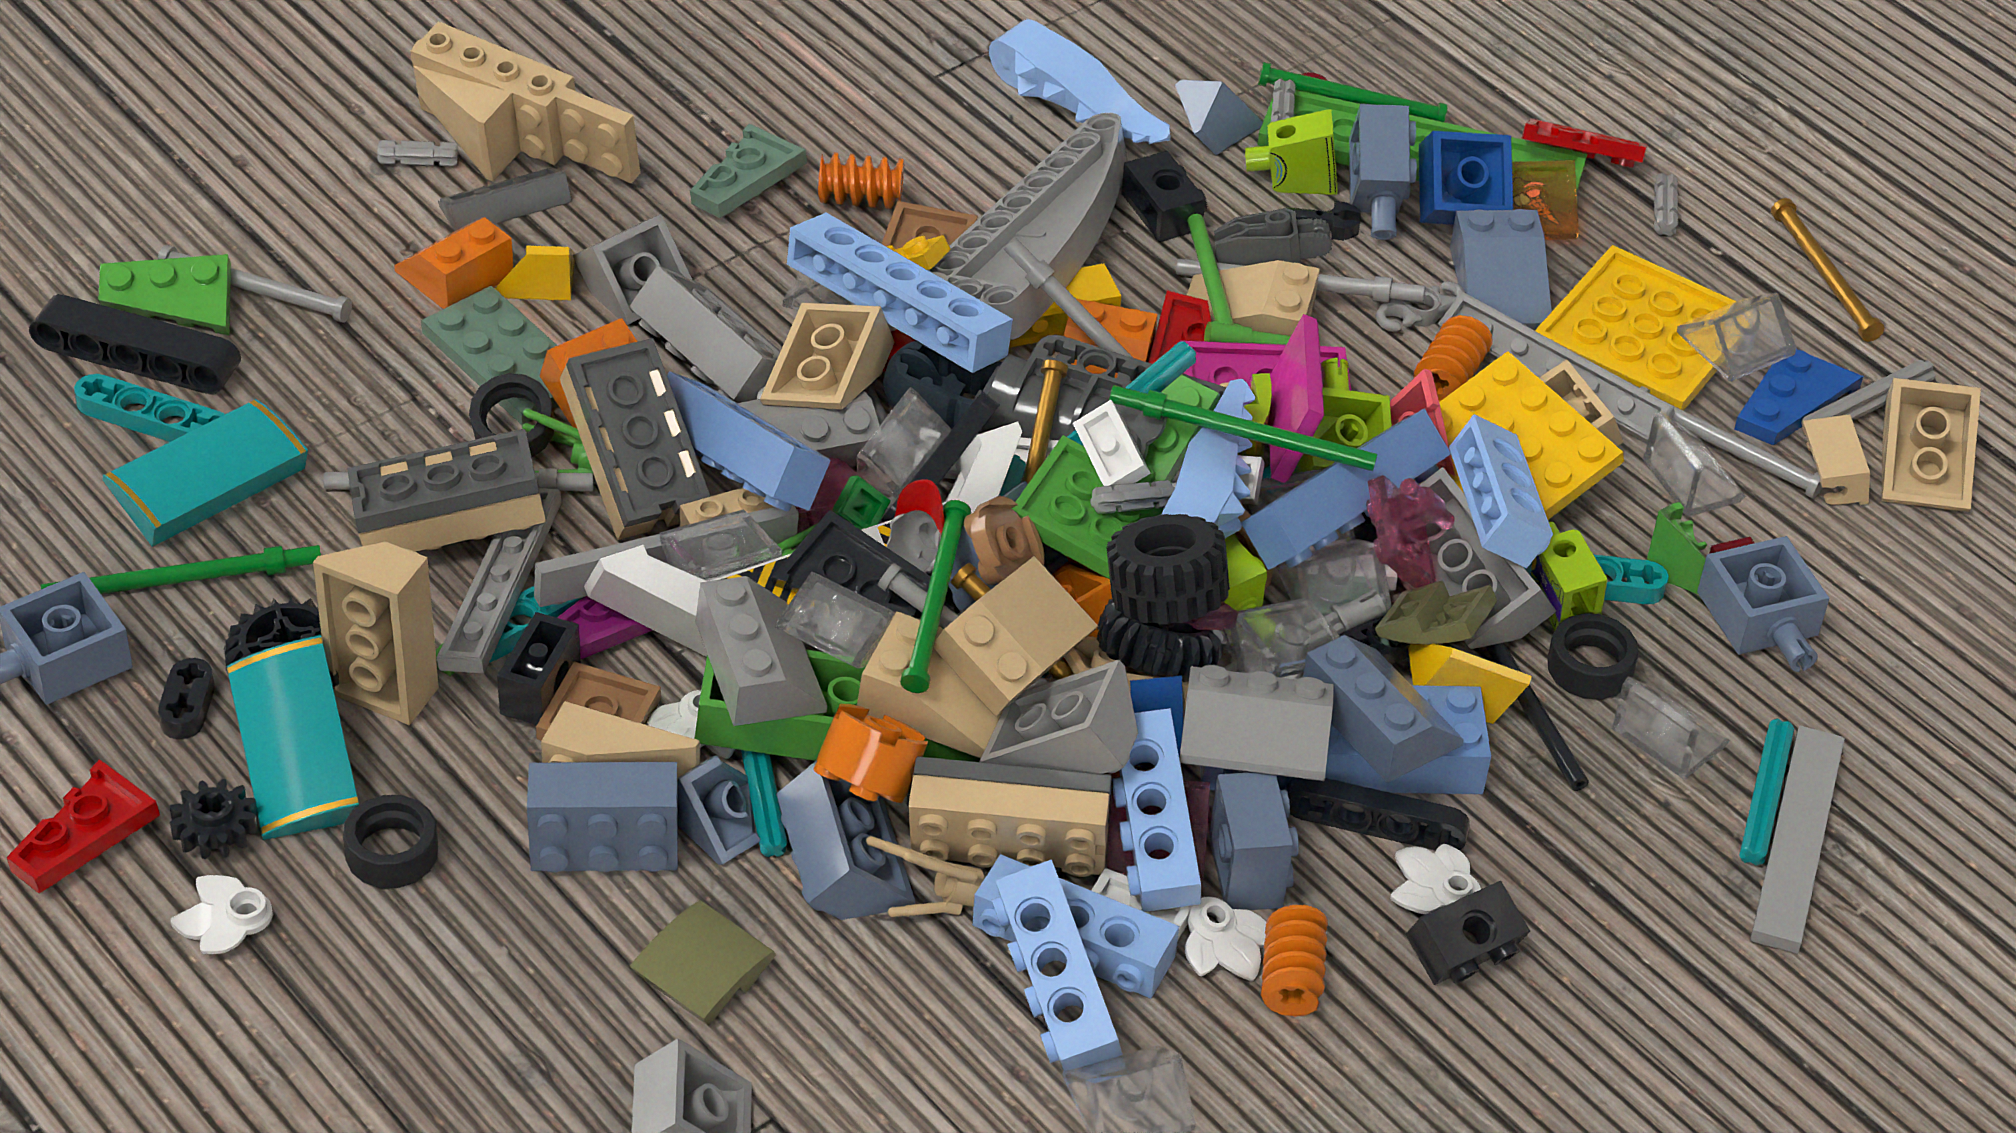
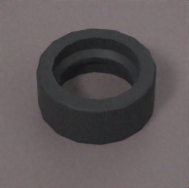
(507, 387)
(1602, 633)
(393, 869)

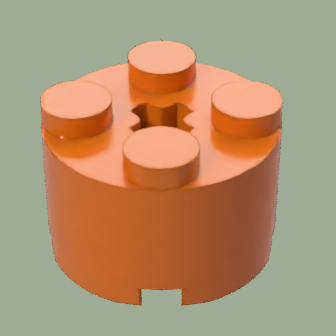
(870, 753)

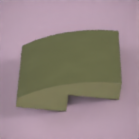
(1434, 617)
(702, 961)

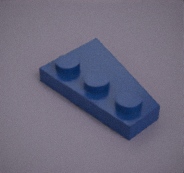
(1792, 392)

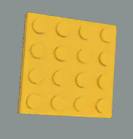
(1628, 322)
(1557, 441)

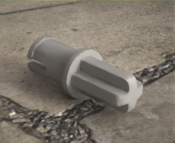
(1357, 612)

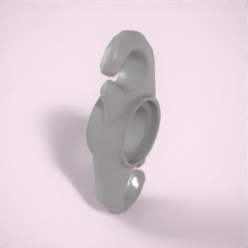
(1417, 317)

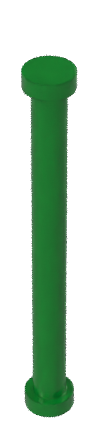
(1350, 93)
(916, 677)

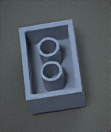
(603, 816)

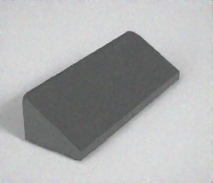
(507, 198)

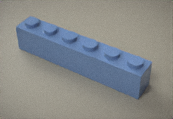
(748, 446)
(1340, 493)

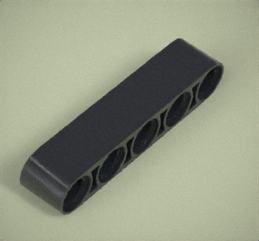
(135, 344)

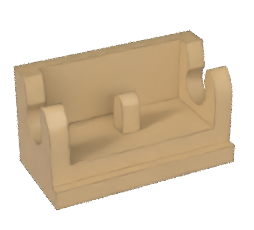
(1838, 458)

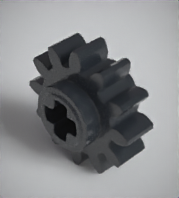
(213, 819)

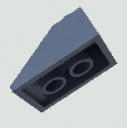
(1503, 262)

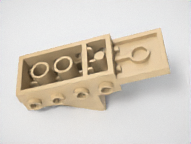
(511, 104)

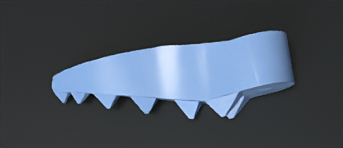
(1065, 74)
(1211, 468)

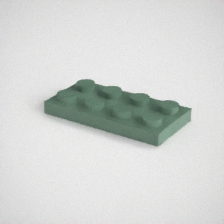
(489, 340)

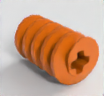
(860, 181)
(1455, 353)
(1294, 960)

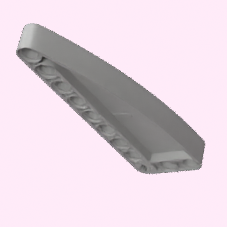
(1052, 212)

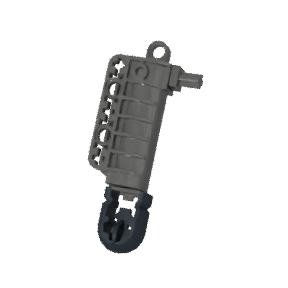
(1015, 383)

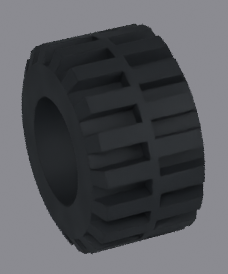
(1168, 569)

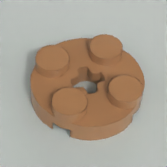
(1002, 539)

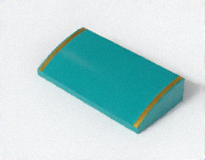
(207, 471)
(292, 738)

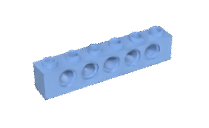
(908, 294)

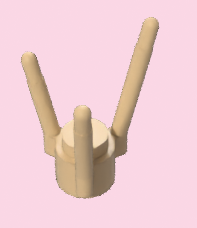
(953, 881)

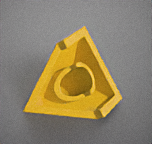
(541, 275)

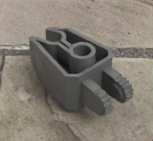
(1271, 238)

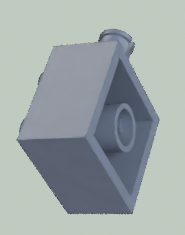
(1381, 164)
(1765, 599)
(62, 639)
(1252, 840)

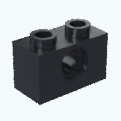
(1162, 195)
(537, 667)
(1487, 916)

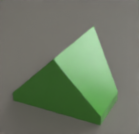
(1677, 549)

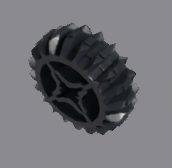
(271, 628)
(1157, 648)

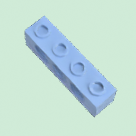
(1500, 491)
(1174, 879)
(1039, 893)
(1118, 939)

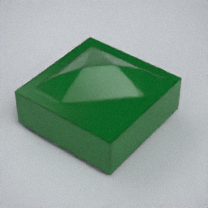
(861, 503)

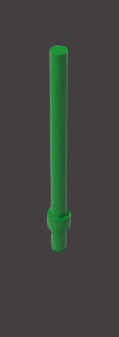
(1157, 405)
(273, 560)

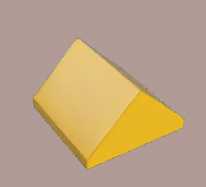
(1452, 667)

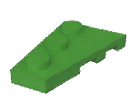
(172, 288)
(1168, 451)

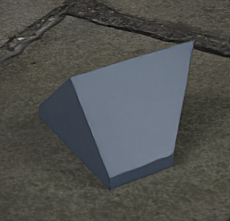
(1216, 113)
(717, 809)

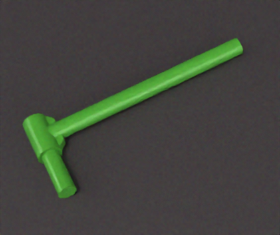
(1223, 327)

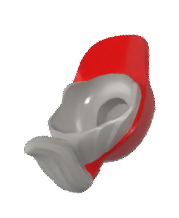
(918, 524)

